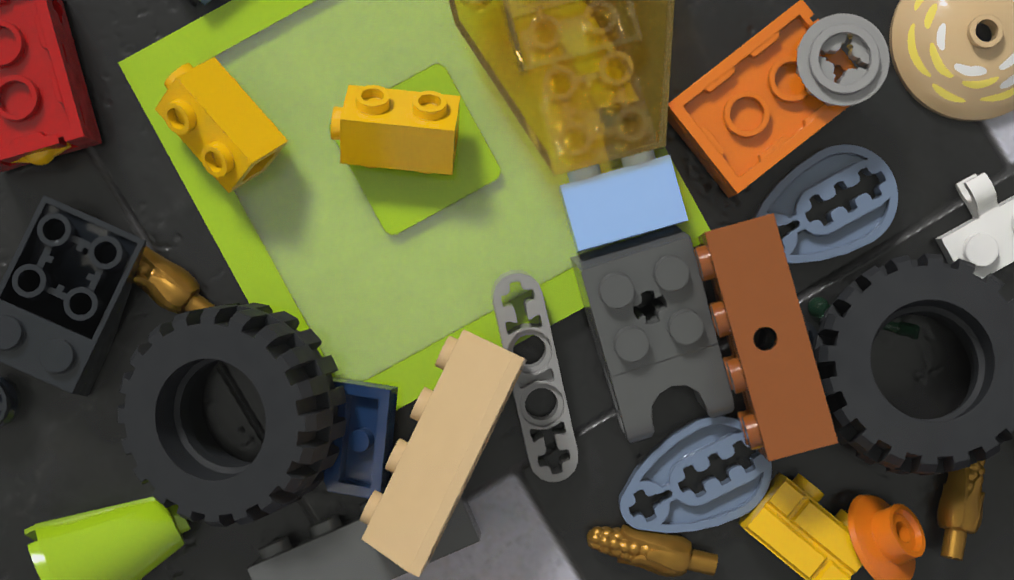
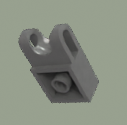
(653, 345)

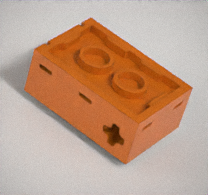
(754, 104)

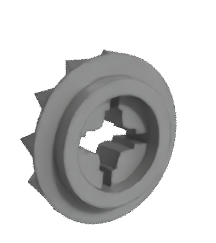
(865, 47)

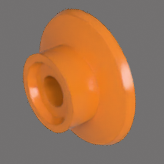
(885, 537)

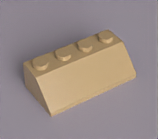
(442, 451)

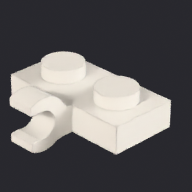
(989, 235)

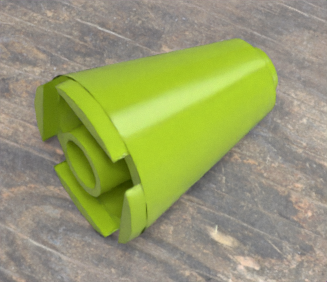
(107, 542)

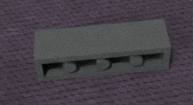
(339, 552)

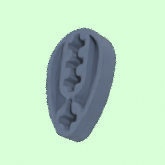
(844, 230)
(718, 500)

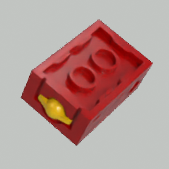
(41, 86)

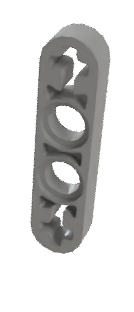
(541, 374)

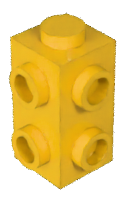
(219, 123)
(397, 129)

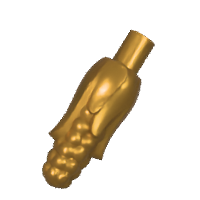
(169, 284)
(961, 508)
(654, 551)

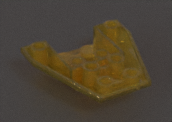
(577, 72)

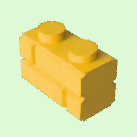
(802, 530)

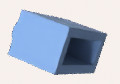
(622, 201)

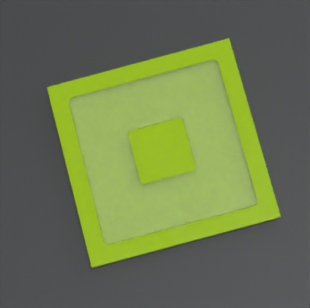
(358, 252)

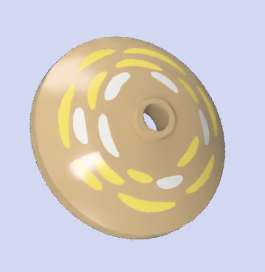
(947, 63)

